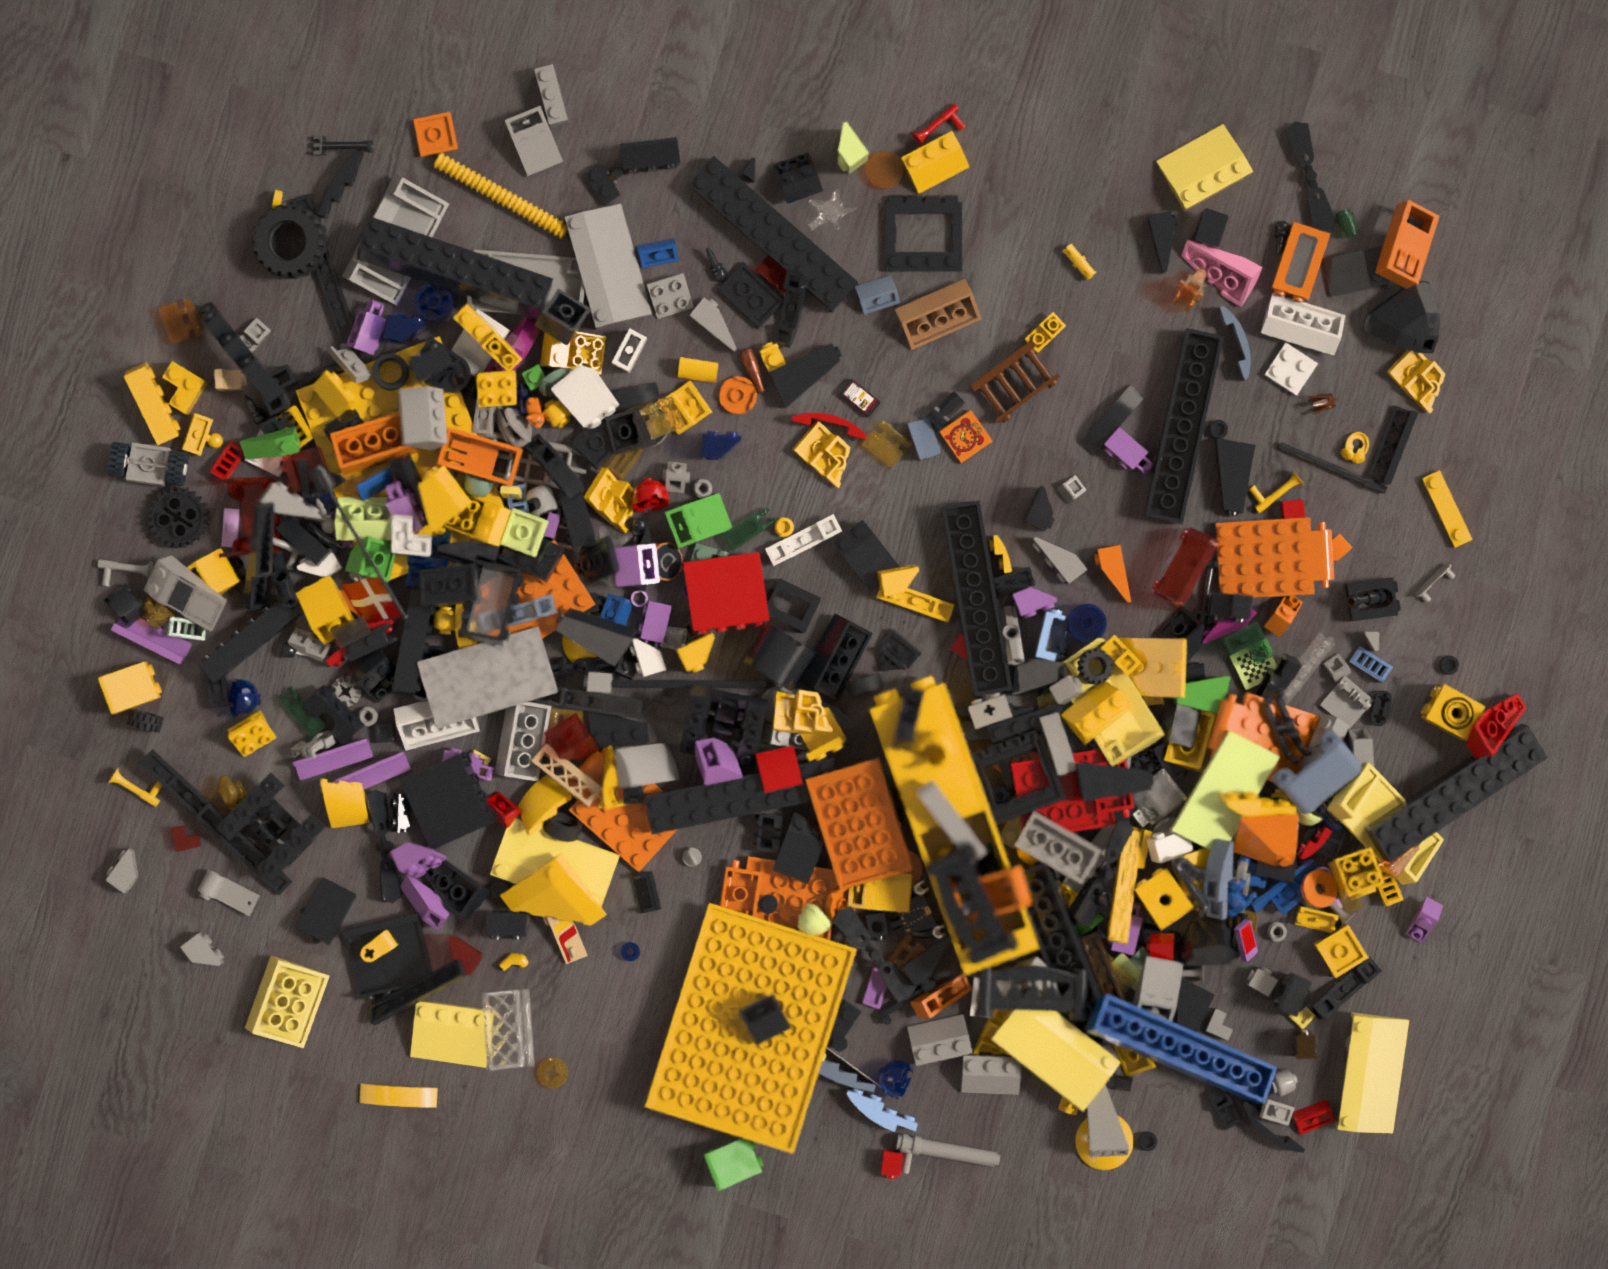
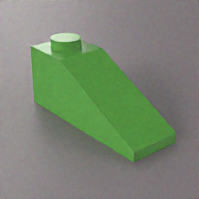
(272, 444)

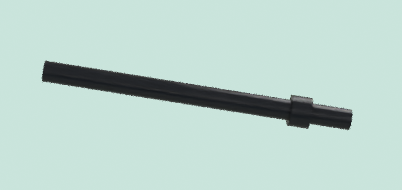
(1366, 482)

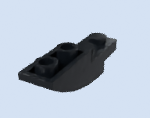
(555, 466)

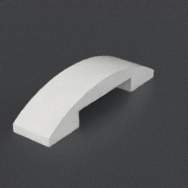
(803, 540)

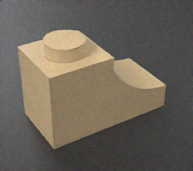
(229, 380)

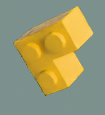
(189, 387)

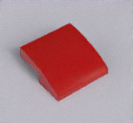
(778, 768)

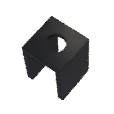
(1211, 228)

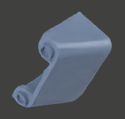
(1321, 777)

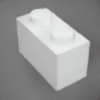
(629, 350)
(1167, 846)

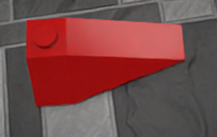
(1494, 726)

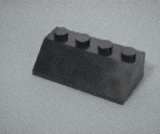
(836, 657)

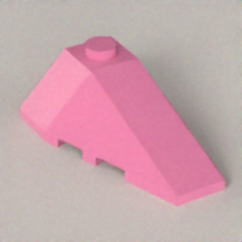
(1227, 271)

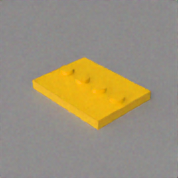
(1161, 666)

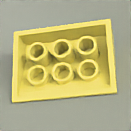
(1204, 167)
(286, 1002)
(449, 1033)

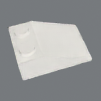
(471, 349)

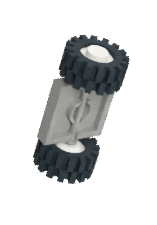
(148, 464)

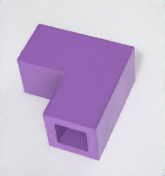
(552, 526)

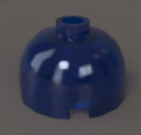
(243, 698)
(894, 1078)

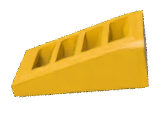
(301, 423)
(1386, 902)

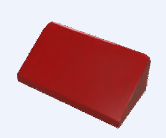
(504, 809)
(1313, 1117)

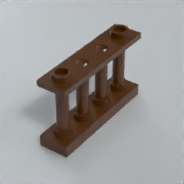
(998, 374)

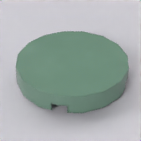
(551, 380)

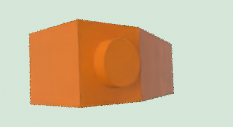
(1112, 565)
(941, 996)

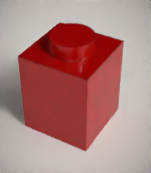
(1161, 946)
(891, 1164)

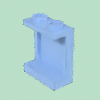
(1044, 634)

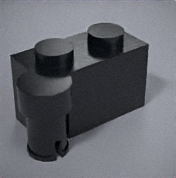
(843, 1022)

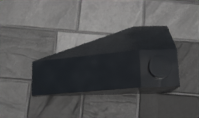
(456, 888)

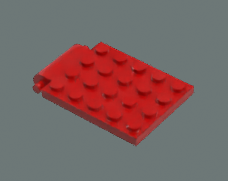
(1071, 813)

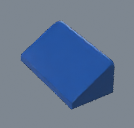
(657, 253)
(375, 484)

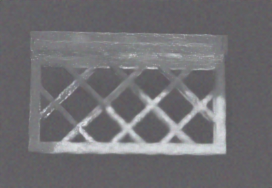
(1310, 660)
(522, 1024)

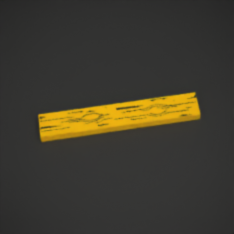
(1124, 890)

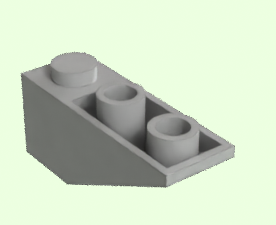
(1065, 562)
(782, 738)

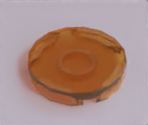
(884, 170)

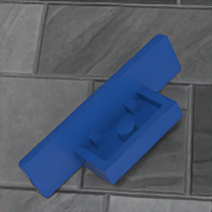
(1285, 895)

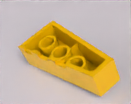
(151, 403)

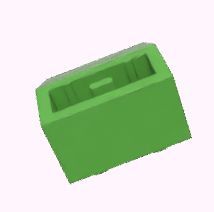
(698, 520)

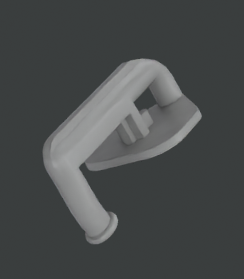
(513, 418)

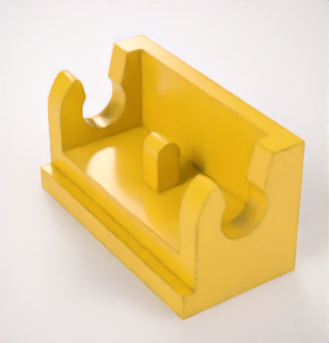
(1316, 919)

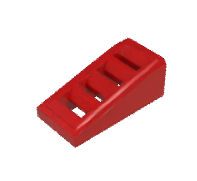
(214, 470)

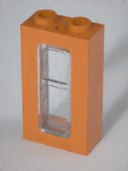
(1300, 262)

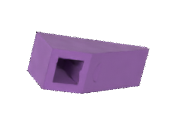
(425, 902)

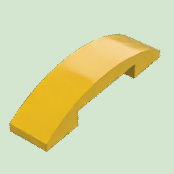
(398, 1095)

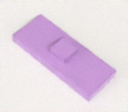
(230, 526)

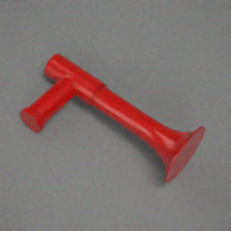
(920, 136)

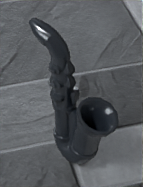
(1187, 872)

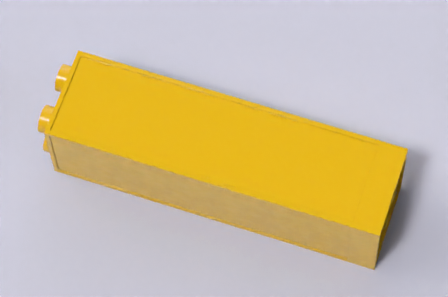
(962, 789)

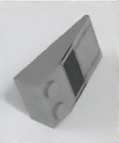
(184, 593)

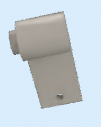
(228, 892)

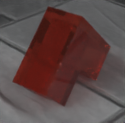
(183, 842)

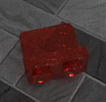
(290, 465)

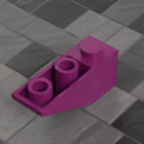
(1223, 628)

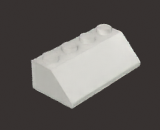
(1303, 324)
(419, 728)

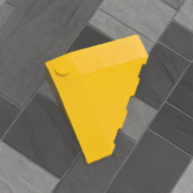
(556, 893)

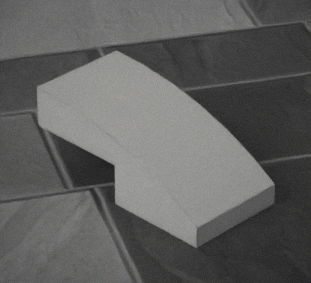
(255, 334)
(308, 645)

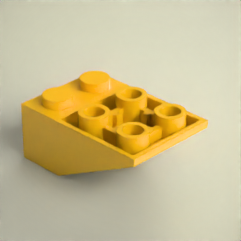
(582, 350)
(481, 521)
(884, 894)

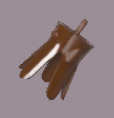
(1322, 403)

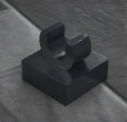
(471, 389)
(633, 794)

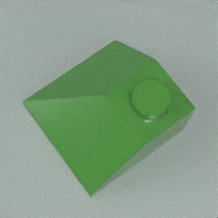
(380, 553)

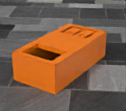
(1409, 242)
(480, 456)
(996, 894)

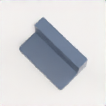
(877, 294)
(924, 438)

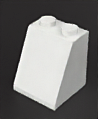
(586, 396)

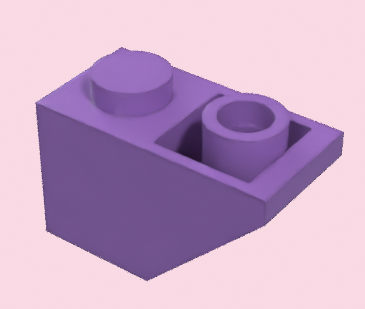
(1424, 920)

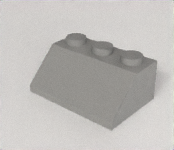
(422, 417)
(939, 1039)
(990, 1074)

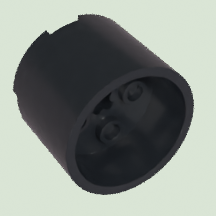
(779, 656)

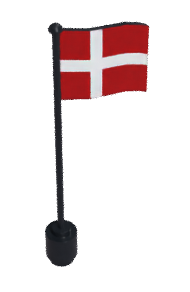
(369, 595)

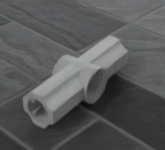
(1013, 645)

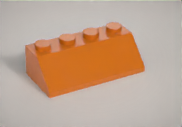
(369, 444)

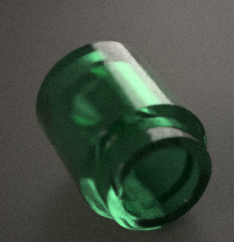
(1347, 223)

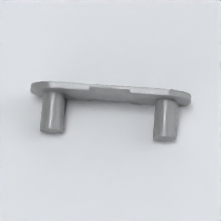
(1445, 569)

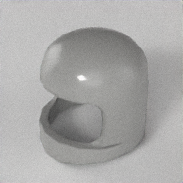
(543, 499)

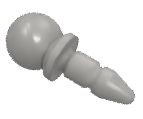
(328, 524)

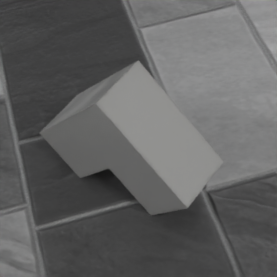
(1215, 1025)

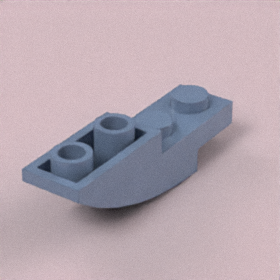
(1216, 878)

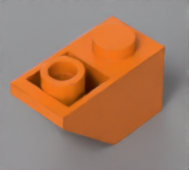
(1283, 615)

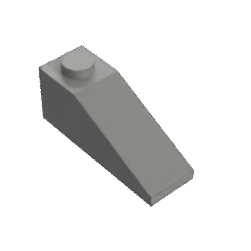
(710, 318)

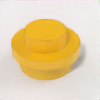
(784, 527)

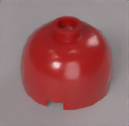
(650, 495)

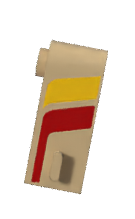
(567, 939)

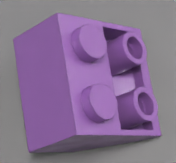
(636, 565)
(1030, 600)
(716, 761)
(416, 859)

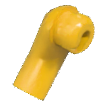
(515, 959)

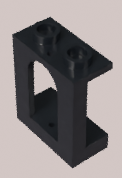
(1385, 583)
(785, 586)

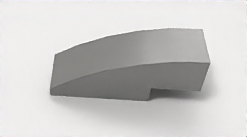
(1057, 743)

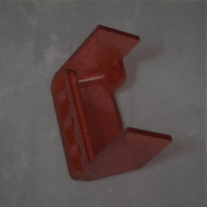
(248, 492)
(1185, 568)

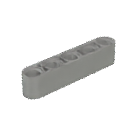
(948, 817)

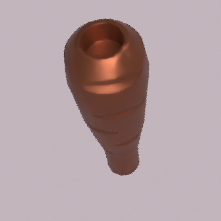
(751, 364)

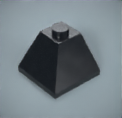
(1040, 511)
(1183, 626)

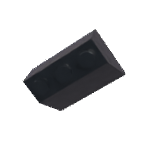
(650, 155)

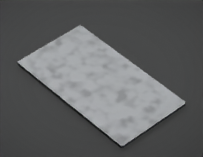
(487, 678)

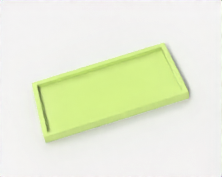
(1235, 767)

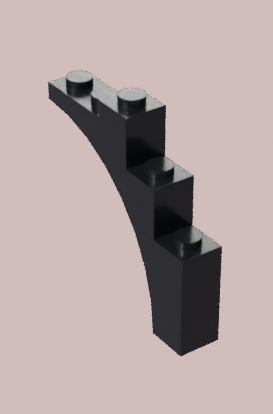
(239, 352)

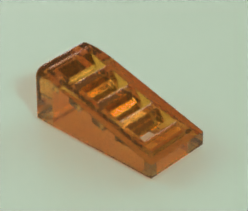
(1396, 866)

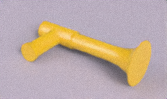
(1266, 502)
(148, 797)

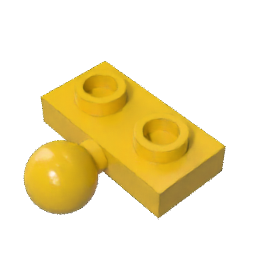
(198, 435)

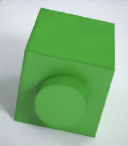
(533, 377)

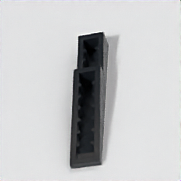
(259, 558)

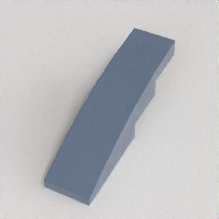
(831, 1070)

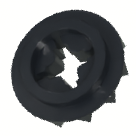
(1145, 756)

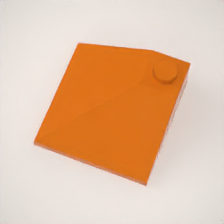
(1268, 838)

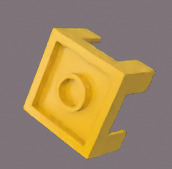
(1341, 951)

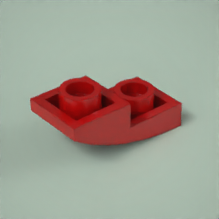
(1308, 848)

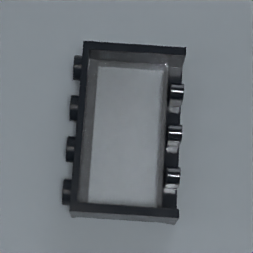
(497, 595)

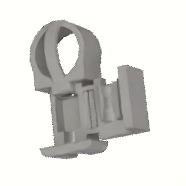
(320, 741)

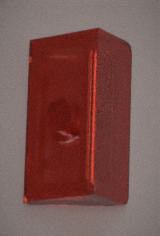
(772, 273)

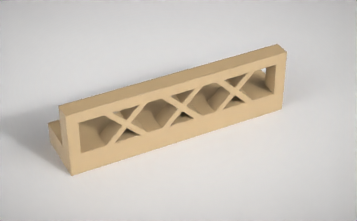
(584, 781)

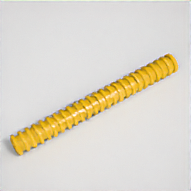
(501, 195)

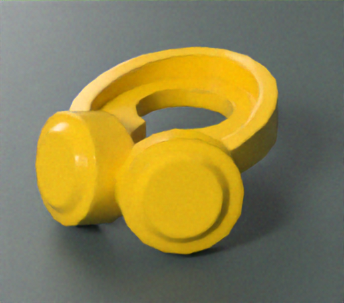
(1347, 452)

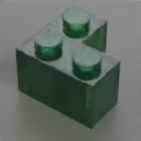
(1250, 638)

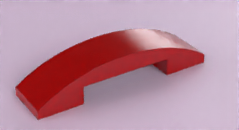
(806, 418)

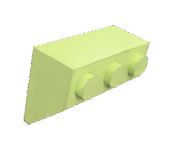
(851, 151)
(367, 518)

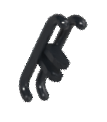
(1284, 727)

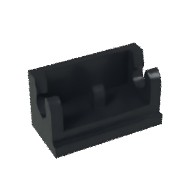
(1014, 582)
(1174, 771)
(647, 892)

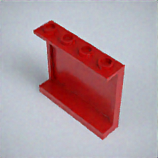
(726, 593)

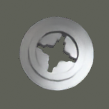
(355, 691)

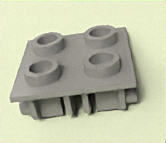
(670, 295)
(1347, 702)

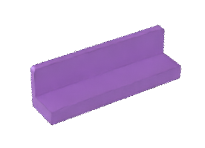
(154, 639)
(333, 759)
(379, 771)

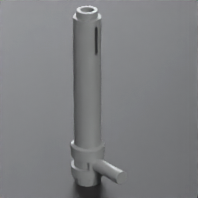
(917, 1145)

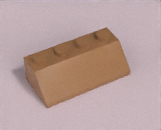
(938, 314)

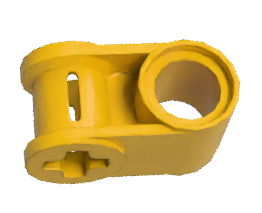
(381, 945)

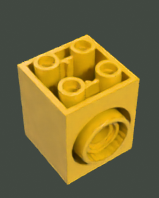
(1439, 711)
(1356, 874)
(1162, 886)

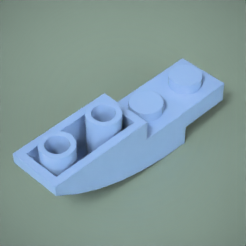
(872, 1108)

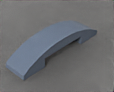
(1229, 319)
(534, 610)

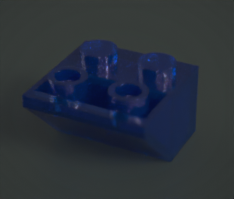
(402, 329)
(719, 446)

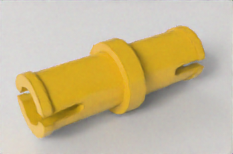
(1079, 261)

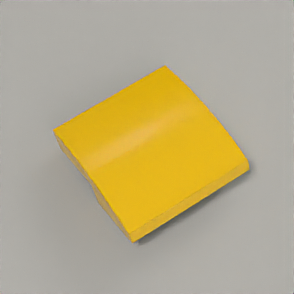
(690, 405)

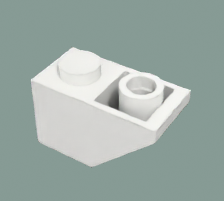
(328, 567)
(649, 658)

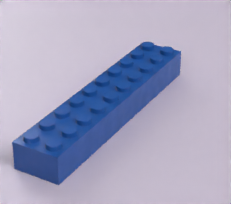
(1181, 1049)

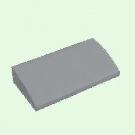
(645, 765)
(1058, 847)

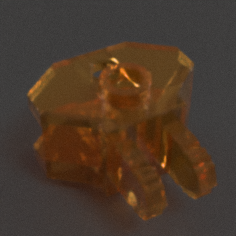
(1191, 289)

